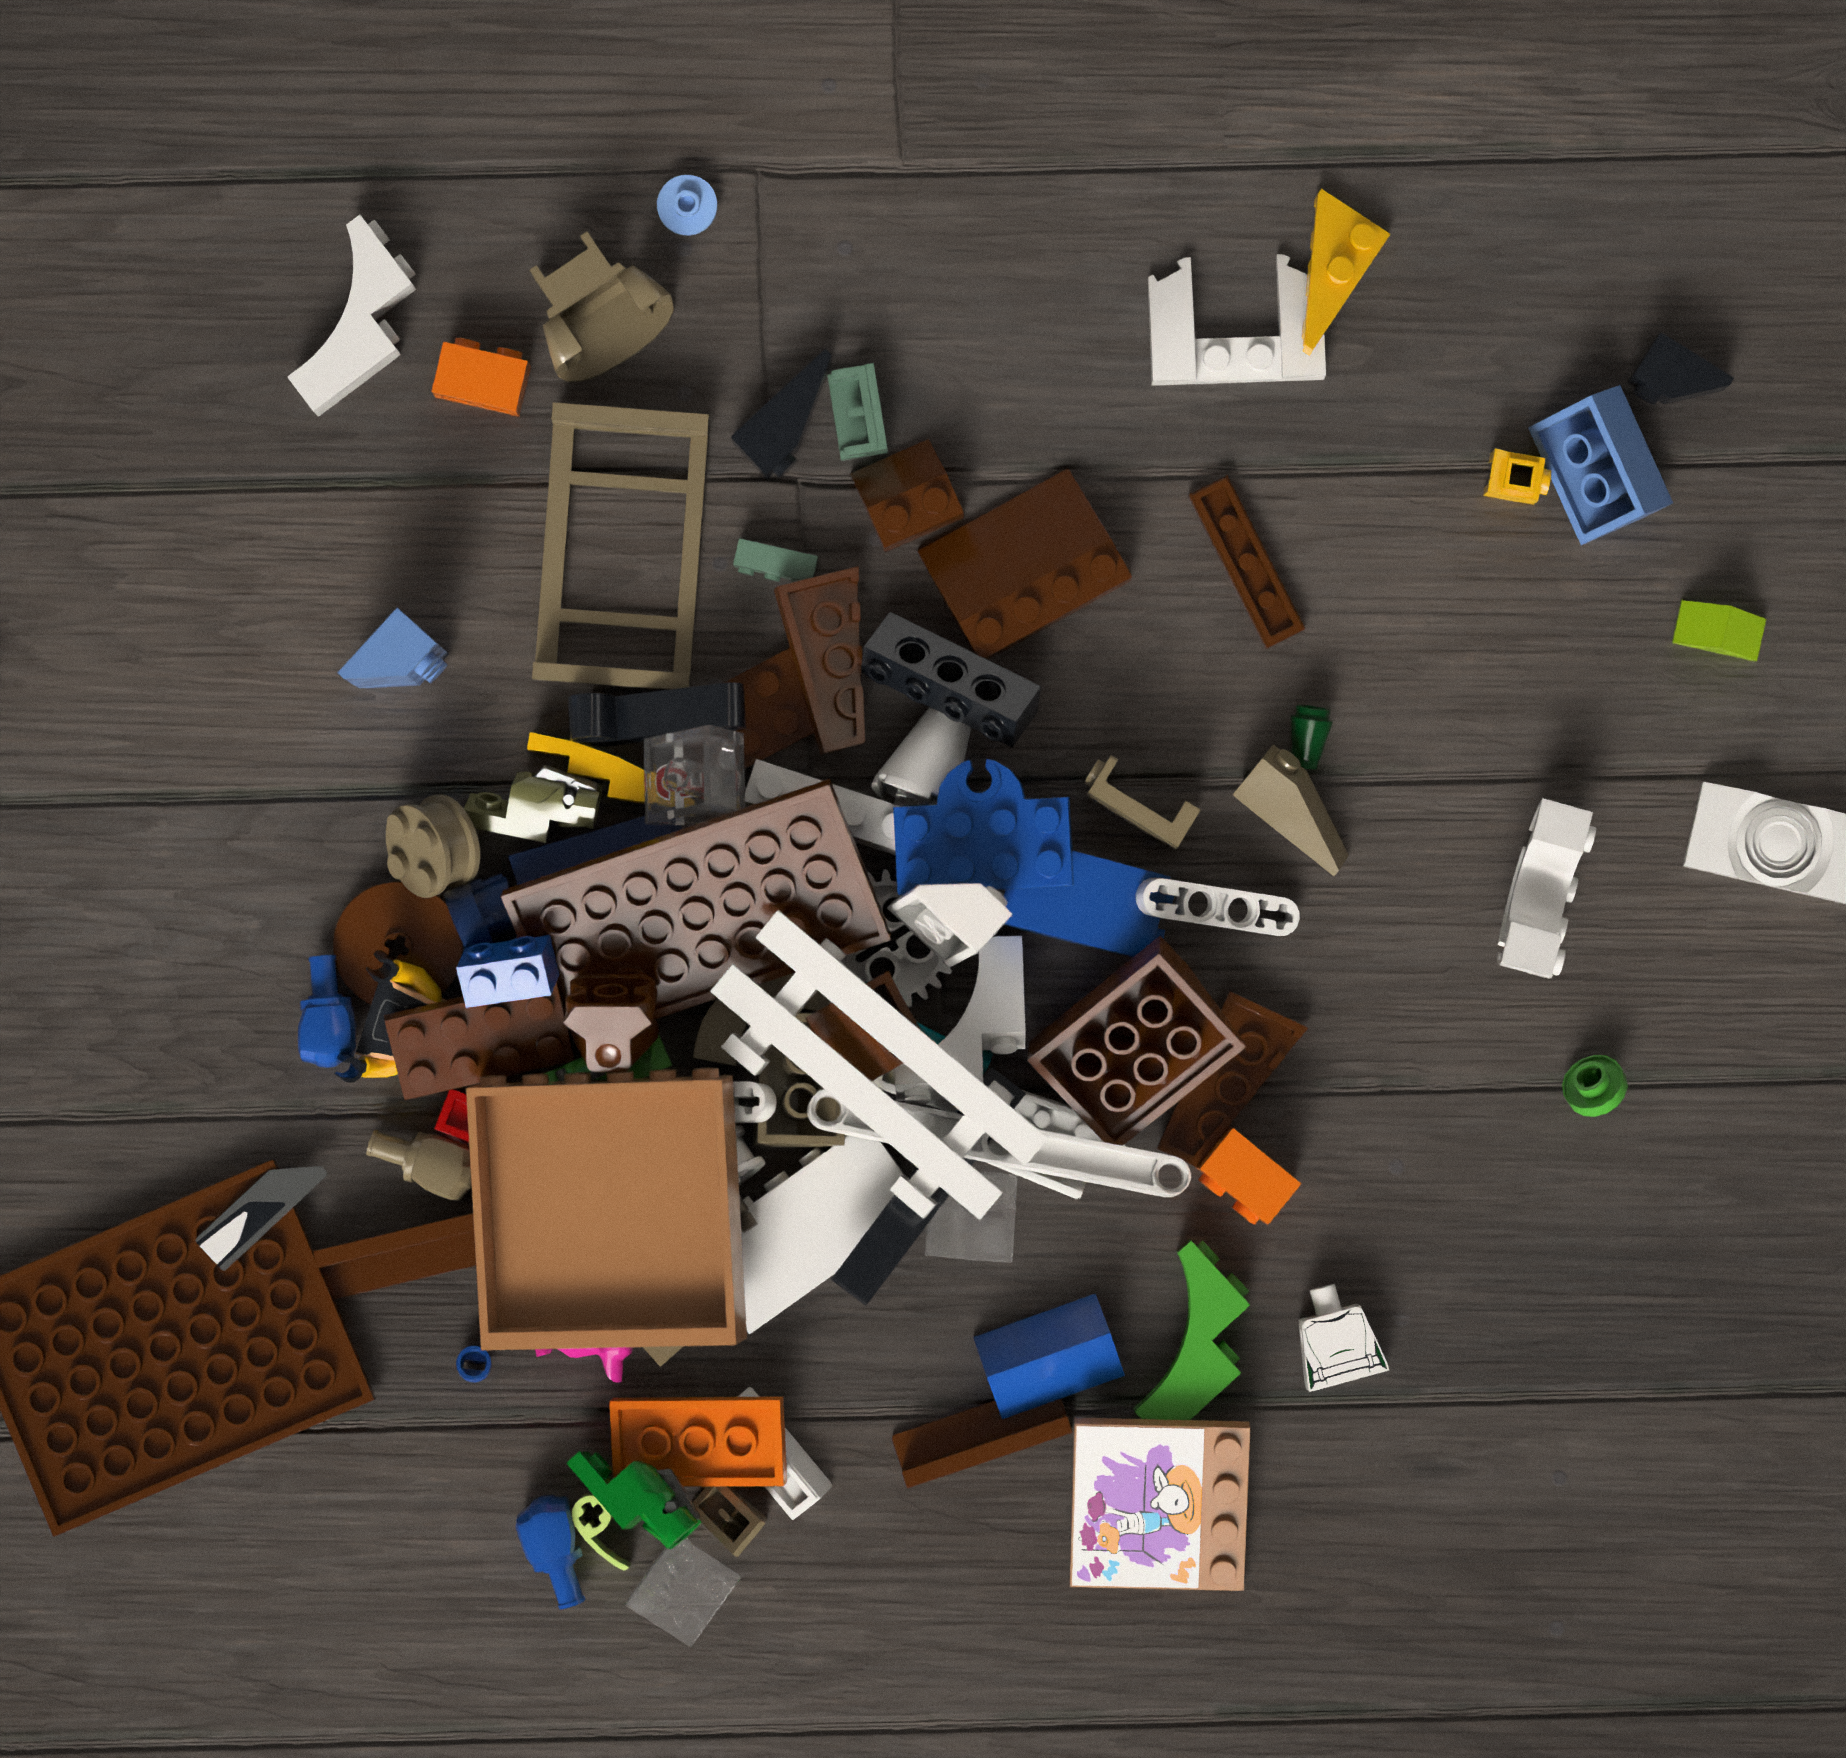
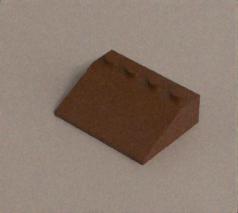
(1025, 565)
(1135, 1044)

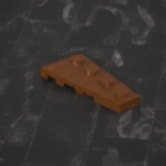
(824, 639)
(1213, 1105)

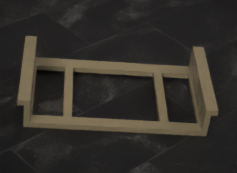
(634, 421)

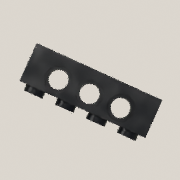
(950, 679)

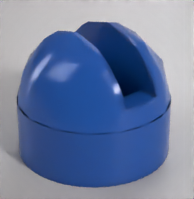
(474, 1355)

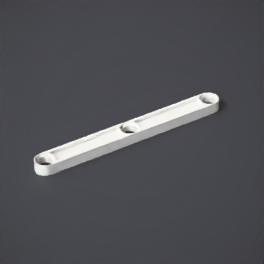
(1059, 1156)

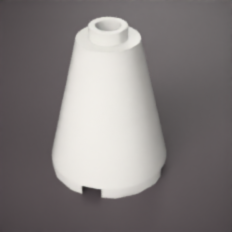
(923, 760)

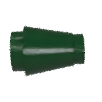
(1309, 733)

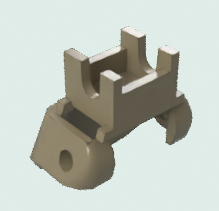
(599, 313)

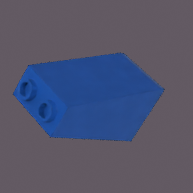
(1093, 912)

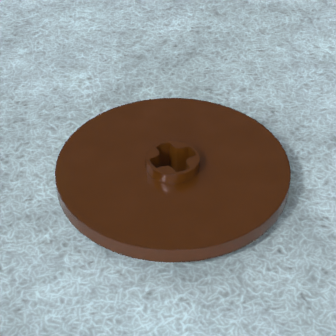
(385, 914)

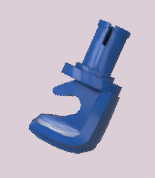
(327, 1017)
(549, 1545)

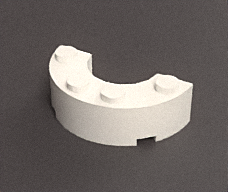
(1541, 886)

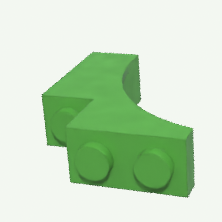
(1199, 1366)

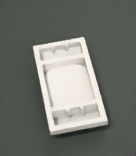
(1769, 842)

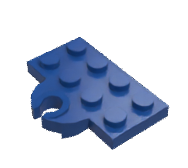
(984, 836)

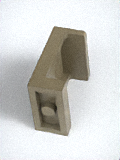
(1136, 814)

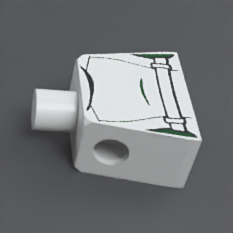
(1337, 1342)

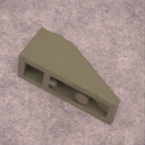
(1289, 803)

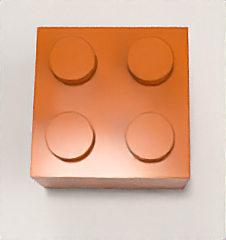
(1247, 1176)

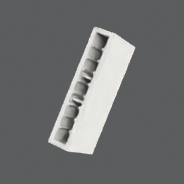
(812, 1223)

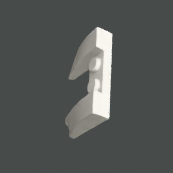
(1182, 359)

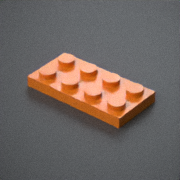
(702, 1438)

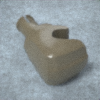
(429, 1160)

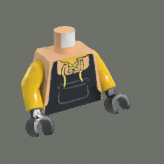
(398, 989)

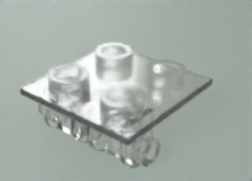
(683, 1591)

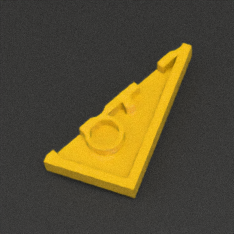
(1341, 252)

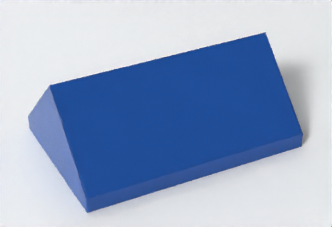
(1049, 1356)

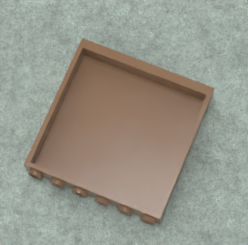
(606, 1211)

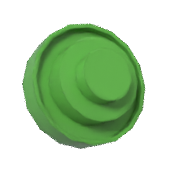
(1594, 1085)

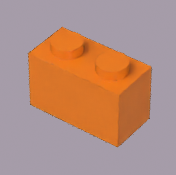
(481, 377)

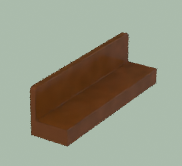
(398, 1256)
(974, 1438)

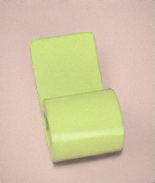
(590, 1529)

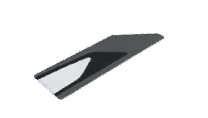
(257, 1212)

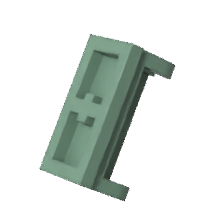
(857, 412)

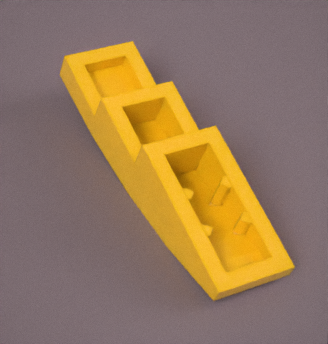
(624, 778)

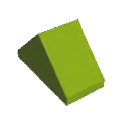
(1719, 629)

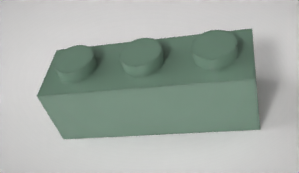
(773, 561)

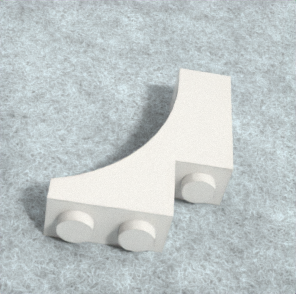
(358, 343)
(990, 1022)

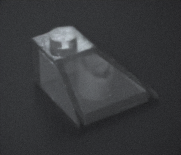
(961, 1235)

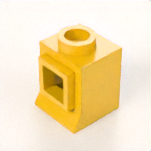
(1500, 473)

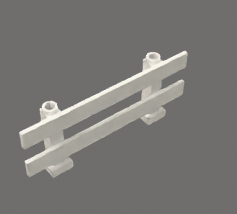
(776, 1023)

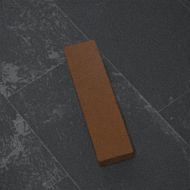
(1246, 562)

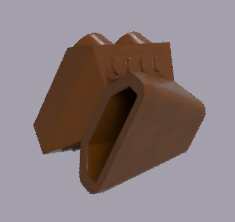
(612, 1019)

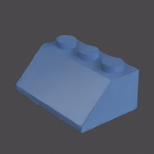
(1600, 464)
(395, 656)

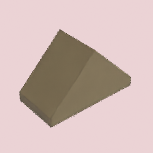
(729, 1517)

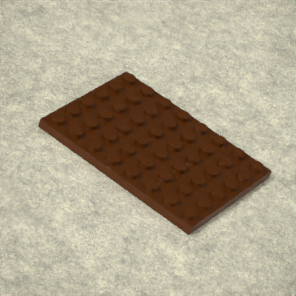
(155, 1365)

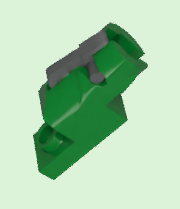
(639, 1495)

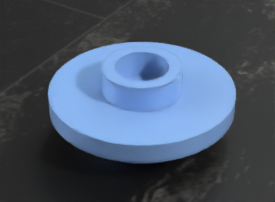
(687, 205)

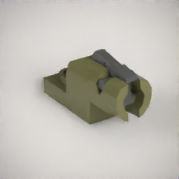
(536, 803)

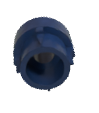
(480, 911)

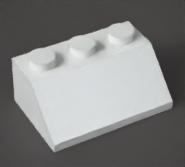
(952, 917)

